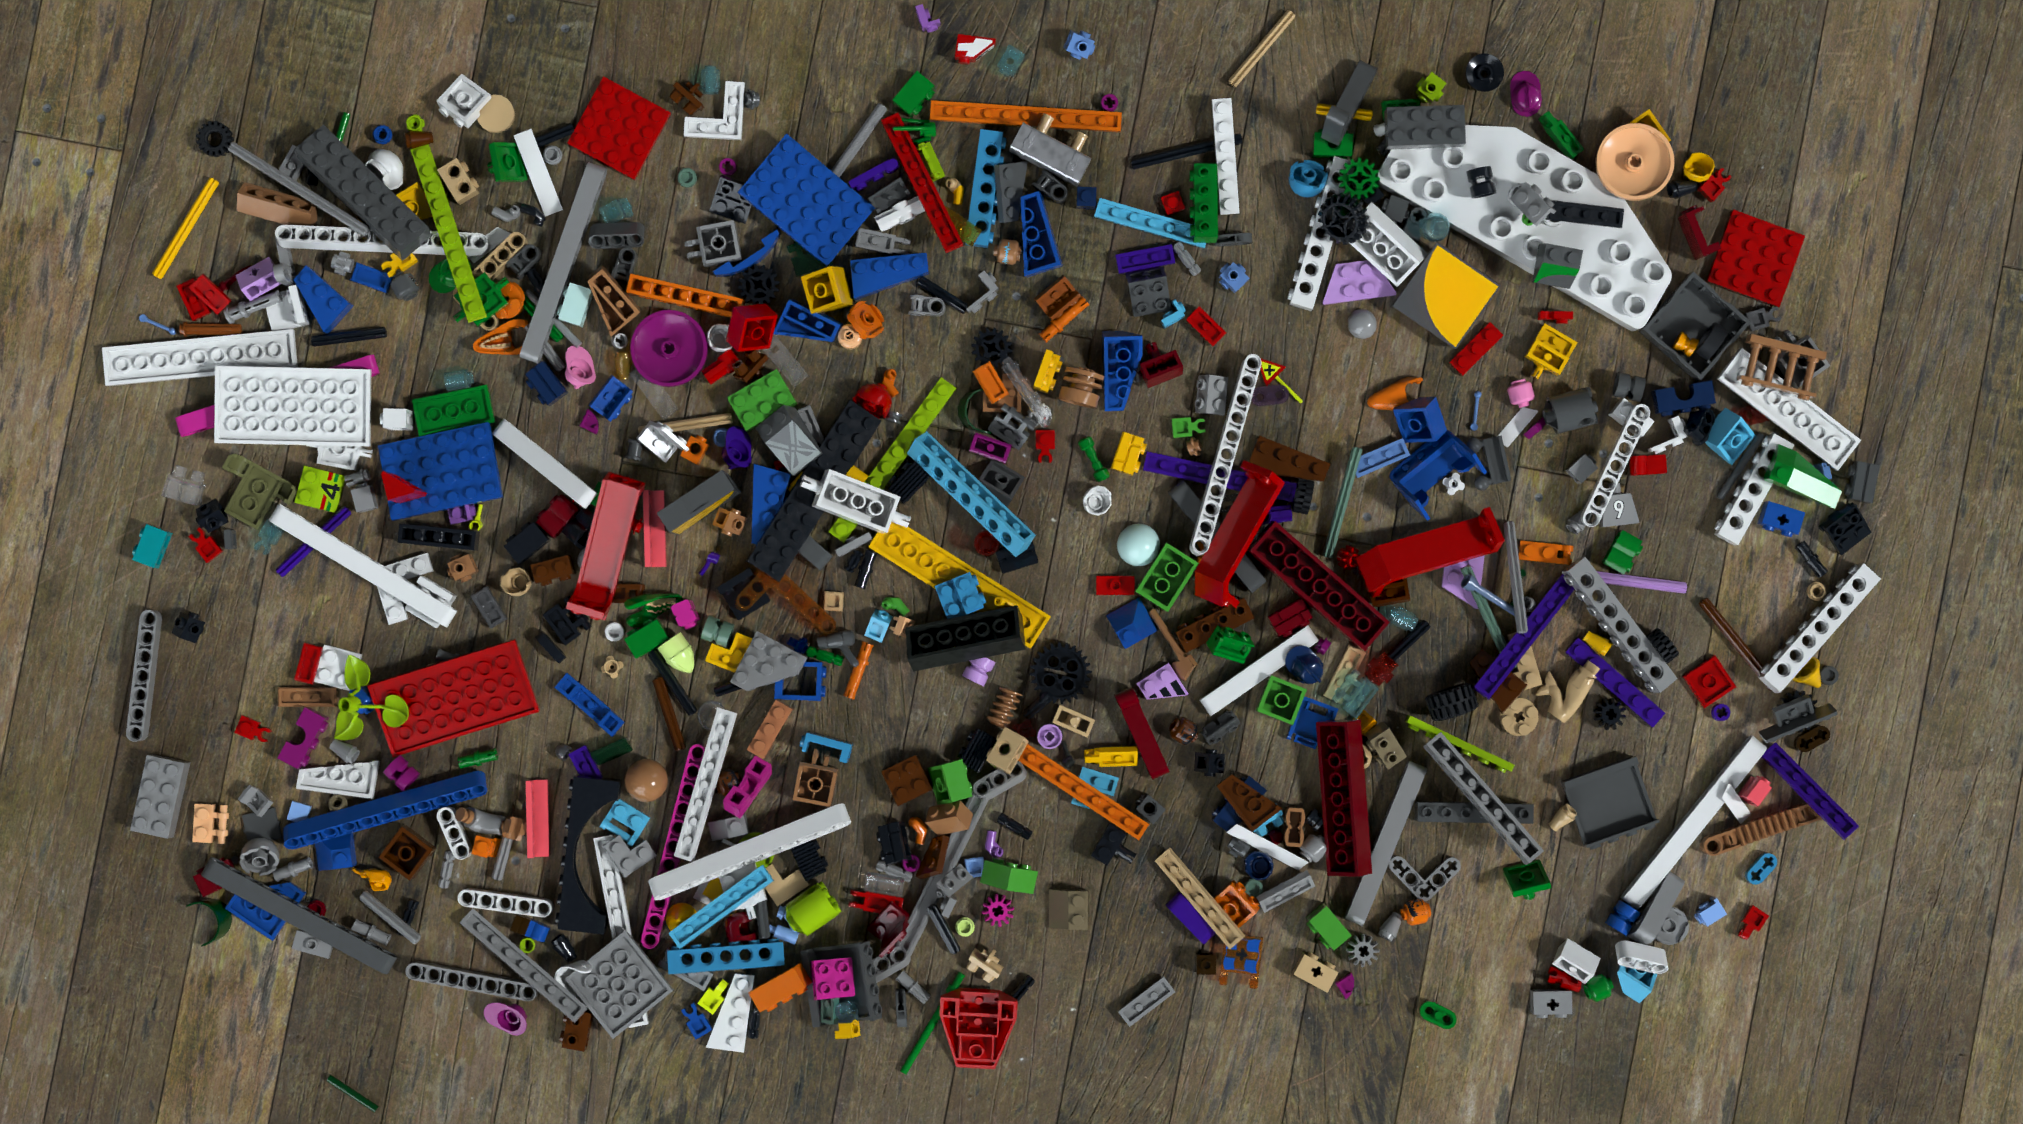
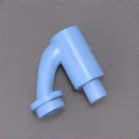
(781, 932)

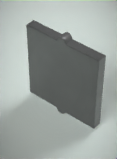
(262, 827)

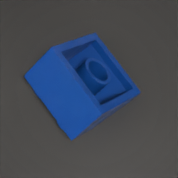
(1420, 420)

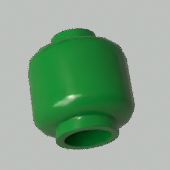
(1598, 988)

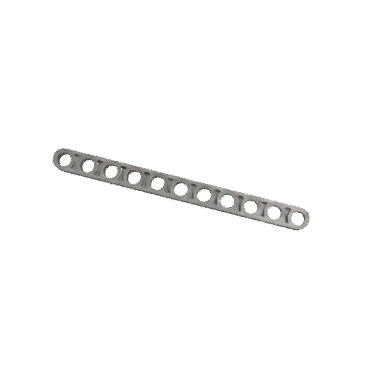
(563, 262)

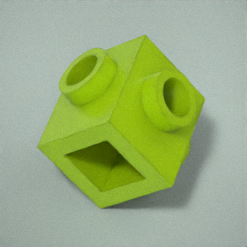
(1433, 82)

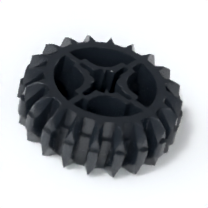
(1342, 229)

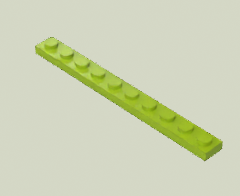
(448, 233)
(898, 451)

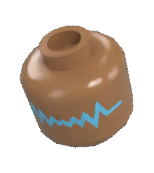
(1007, 251)

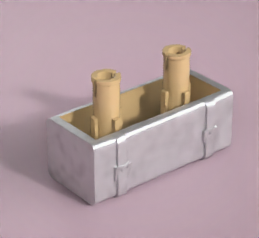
(1051, 154)

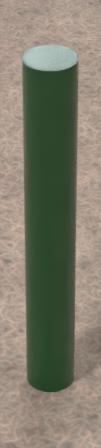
(352, 1093)

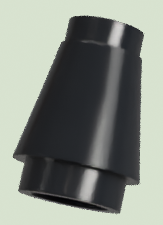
(1680, 188)
(563, 947)

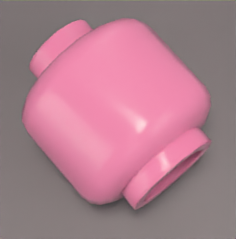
(1521, 393)

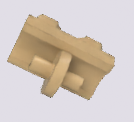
(985, 961)

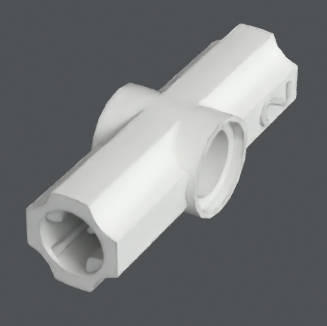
(899, 214)

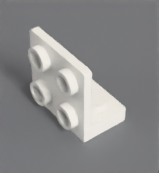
(290, 312)
(437, 591)

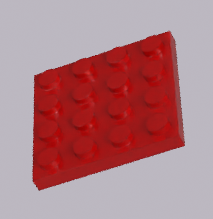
(619, 128)
(1755, 258)

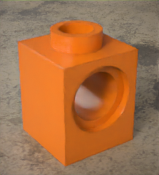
(695, 458)

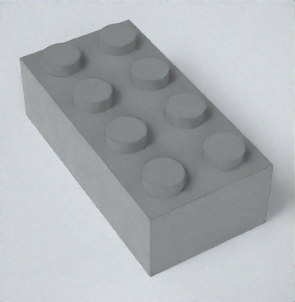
(160, 796)

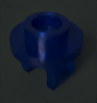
(799, 645)

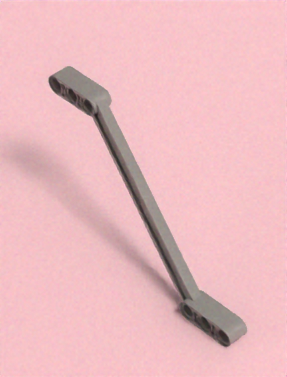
(956, 846)

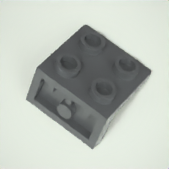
(1148, 291)

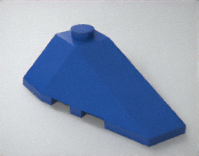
(1121, 359)

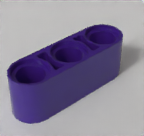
(1190, 918)

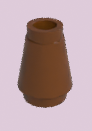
(418, 138)

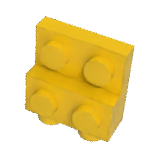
(1049, 365)

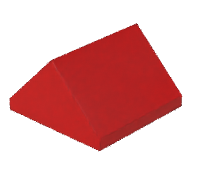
(399, 489)

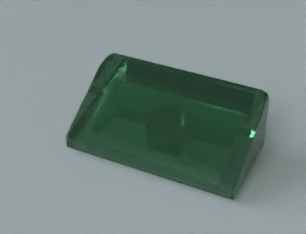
(611, 751)

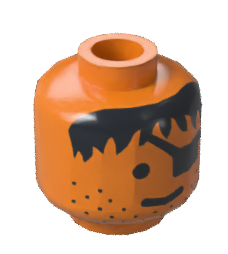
(1416, 912)

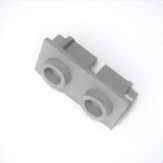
(953, 881)

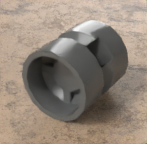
(1628, 386)

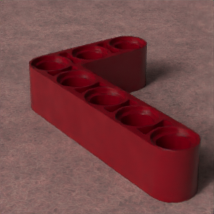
(1141, 732)

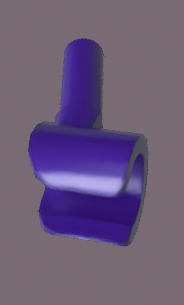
(712, 558)

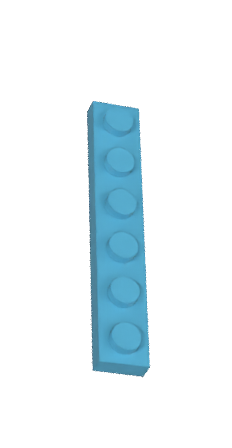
(1145, 221)
(721, 906)

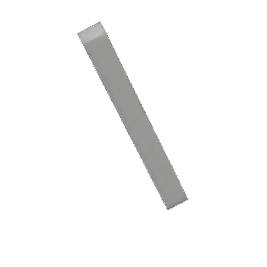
(1386, 842)

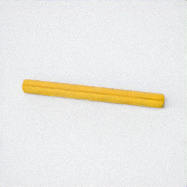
(185, 228)

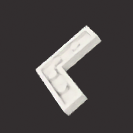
(727, 128)
(407, 569)

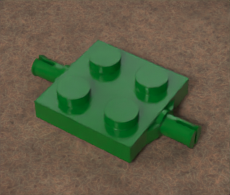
(490, 295)

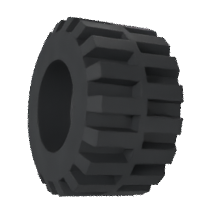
(1451, 702)

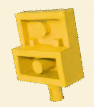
(1550, 351)

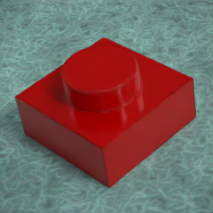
(1172, 203)

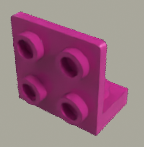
(832, 978)

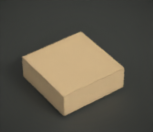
(833, 601)

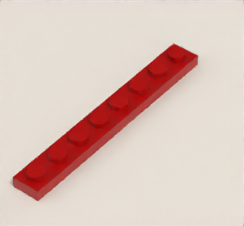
(922, 184)

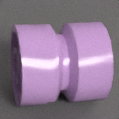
(977, 670)
(1049, 736)

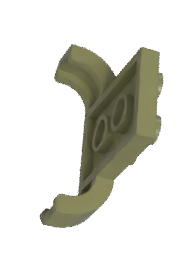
(255, 491)

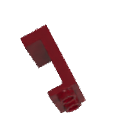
(1694, 234)

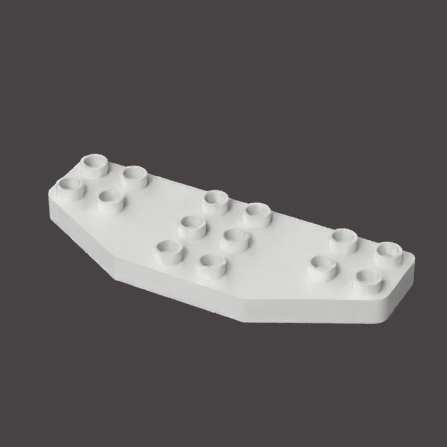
(1619, 266)

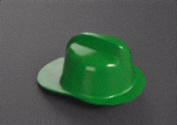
(441, 277)

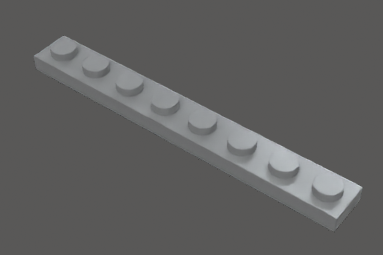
(523, 965)

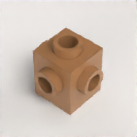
(729, 521)
(468, 564)

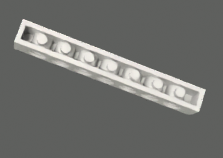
(1296, 297)
(1866, 579)

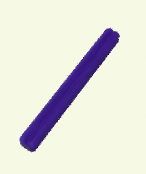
(305, 549)

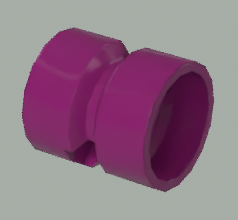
(401, 773)

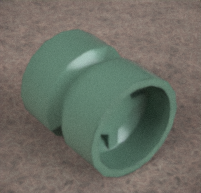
(717, 631)

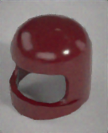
(732, 929)

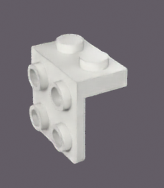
(661, 440)

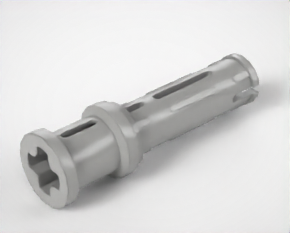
(244, 310)

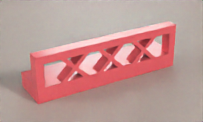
(654, 529)
(537, 818)

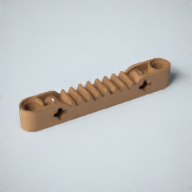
(1759, 828)

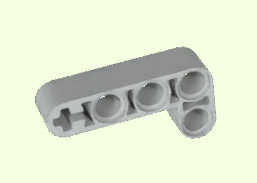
(1656, 910)

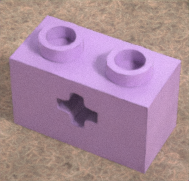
(257, 279)

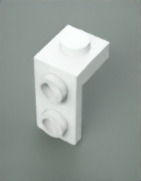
(1677, 426)

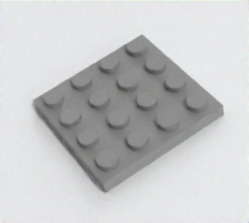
(620, 985)

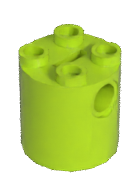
(812, 909)

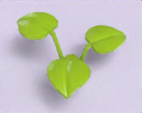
(348, 723)

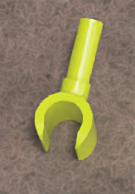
(477, 518)

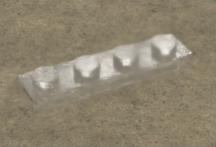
(1023, 385)

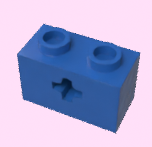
(1792, 518)

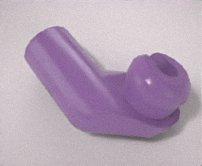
(991, 846)

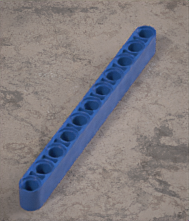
(385, 810)

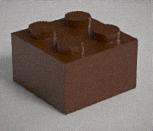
(907, 780)
(407, 852)

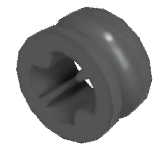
(893, 417)

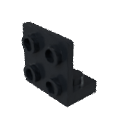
(734, 586)

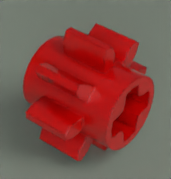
(1347, 557)

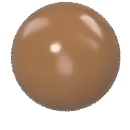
(646, 780)

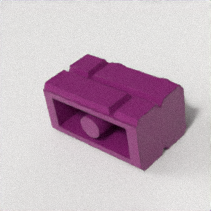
(990, 448)

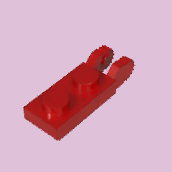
(874, 901)

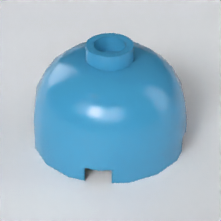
(1307, 178)

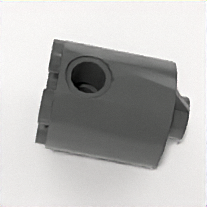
(1570, 410)

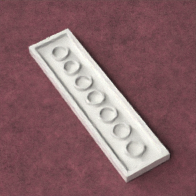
(1795, 416)

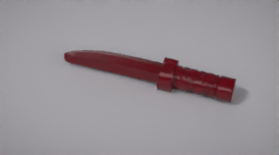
(225, 285)

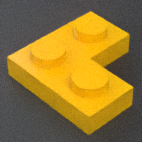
(728, 658)

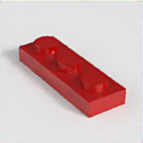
(1476, 348)

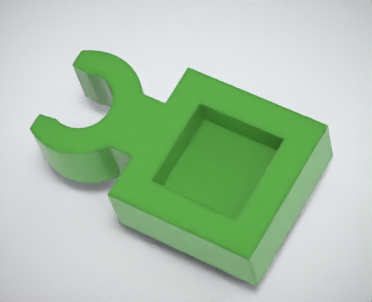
(1183, 427)

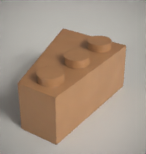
(613, 301)

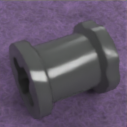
(634, 450)

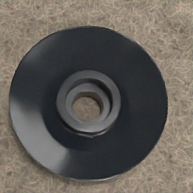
(1491, 66)

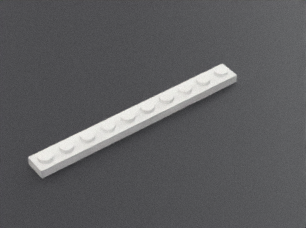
(614, 899)

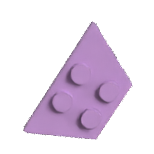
(1357, 282)
(1453, 577)

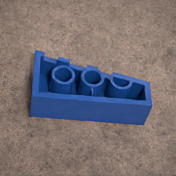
(1039, 243)
(881, 273)
(769, 493)

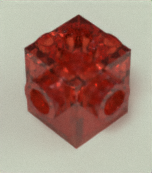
(1381, 669)

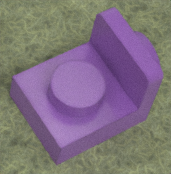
(923, 17)
(462, 514)

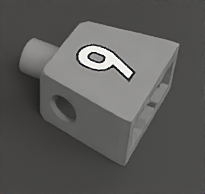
(1619, 510)

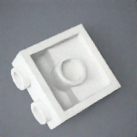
(463, 101)

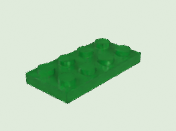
(453, 410)

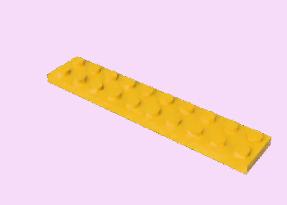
(936, 565)

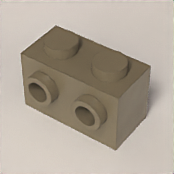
(1385, 745)

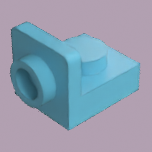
(1172, 317)
(878, 625)

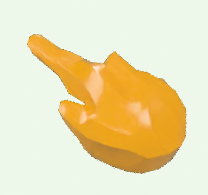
(378, 879)

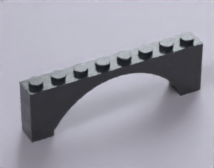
(576, 908)

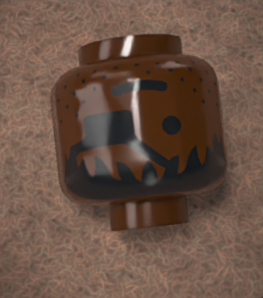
(1183, 730)
(726, 781)

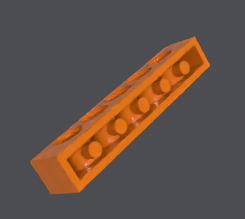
(682, 295)

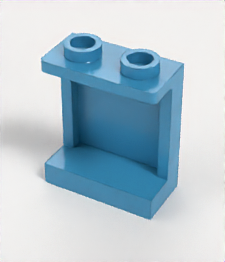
(845, 746)

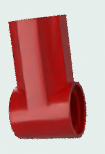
(720, 367)

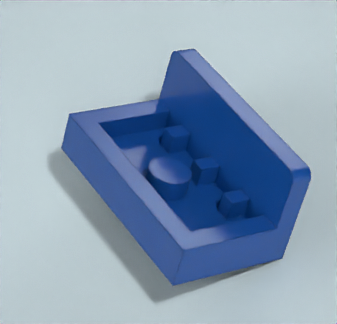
(611, 398)

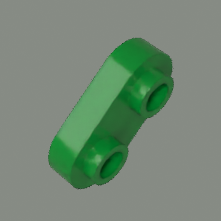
(1437, 1015)

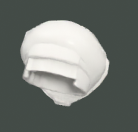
(386, 167)

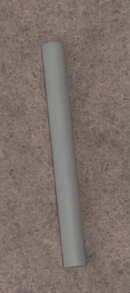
(558, 324)

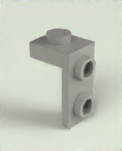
(989, 281)

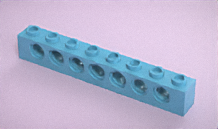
(971, 494)

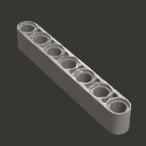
(137, 683)
(463, 976)

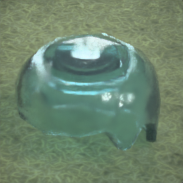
(1434, 227)

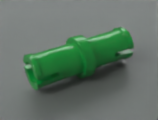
(477, 758)

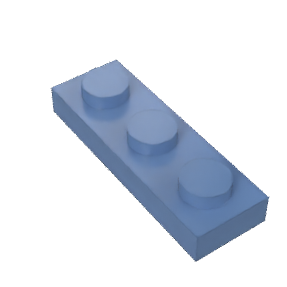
(1382, 457)

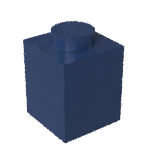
(1086, 198)

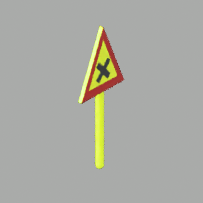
(1271, 371)

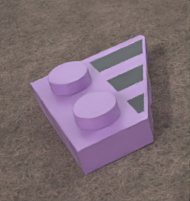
(1162, 684)

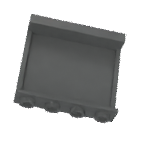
(1610, 802)
(864, 974)

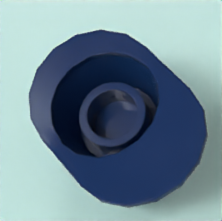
(1304, 664)

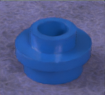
(378, 130)

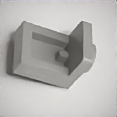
(255, 800)

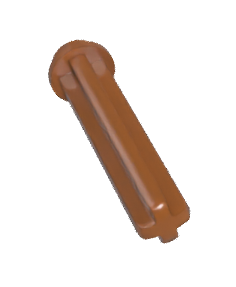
(209, 329)

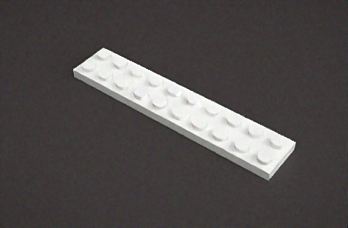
(197, 356)

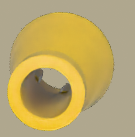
(1597, 643)

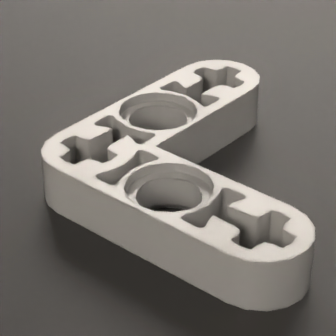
(285, 271)
(1420, 882)

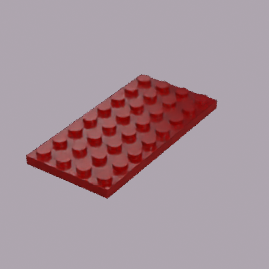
(457, 697)

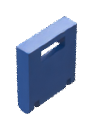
(1305, 722)

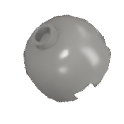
(259, 856)

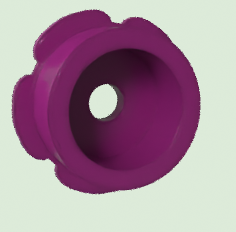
(1322, 646)

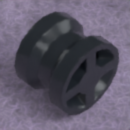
(1314, 819)

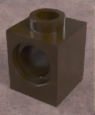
(1205, 963)

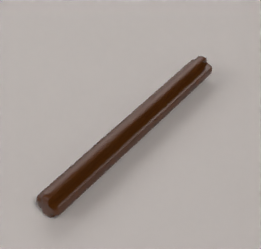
(1732, 636)

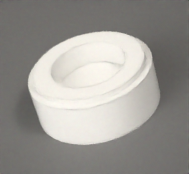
(614, 631)

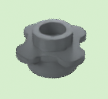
(751, 99)

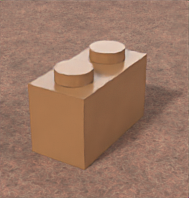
(949, 818)

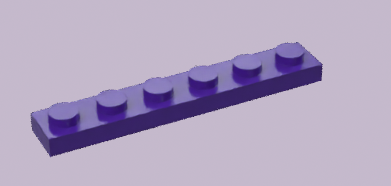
(1616, 683)
(1810, 791)

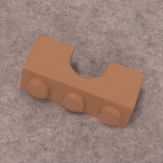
(770, 729)

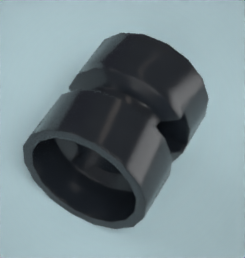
(1483, 188)

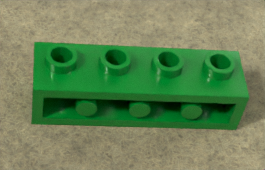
(1204, 203)

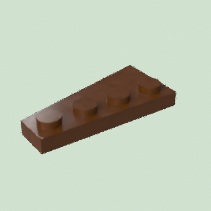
(1287, 461)

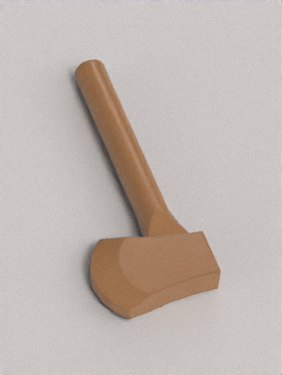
(1186, 662)

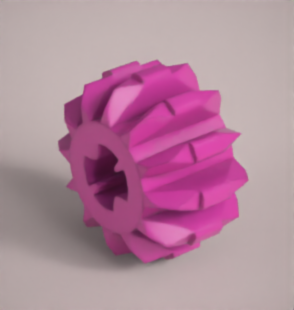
(1001, 916)

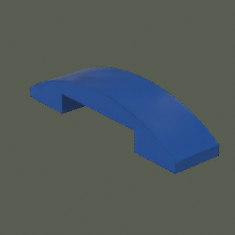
(728, 270)
(590, 704)

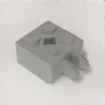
(707, 239)
(1799, 372)

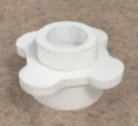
(1448, 484)

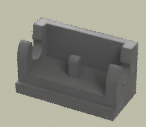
(889, 196)

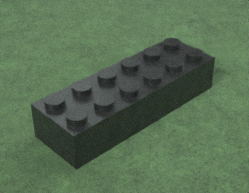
(965, 638)

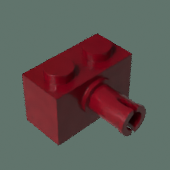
(1160, 367)

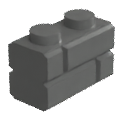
(1862, 482)

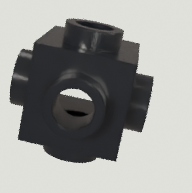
(211, 516)
(188, 626)
(1209, 762)

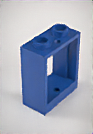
(820, 689)

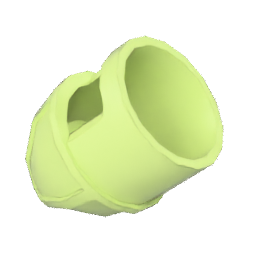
(678, 653)

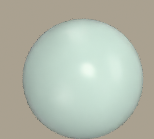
(1138, 544)

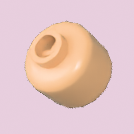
(851, 343)

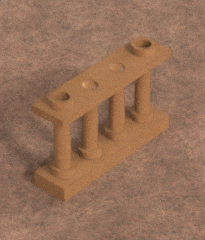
(1794, 352)

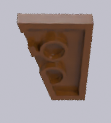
(1507, 691)
(1247, 802)

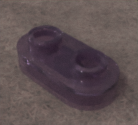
(1269, 395)

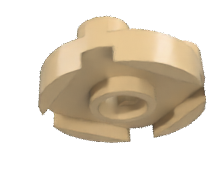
(1524, 726)

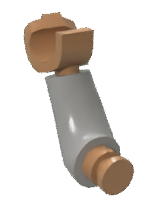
(487, 823)

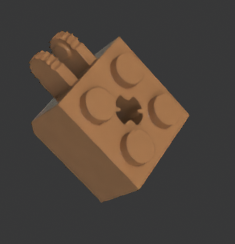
(809, 772)

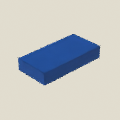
(371, 278)

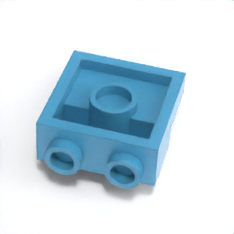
(960, 596)

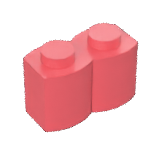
(1755, 790)

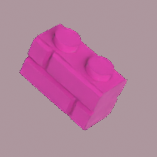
(685, 613)

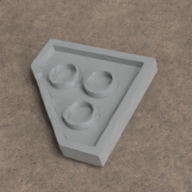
(766, 663)

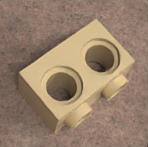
(455, 183)

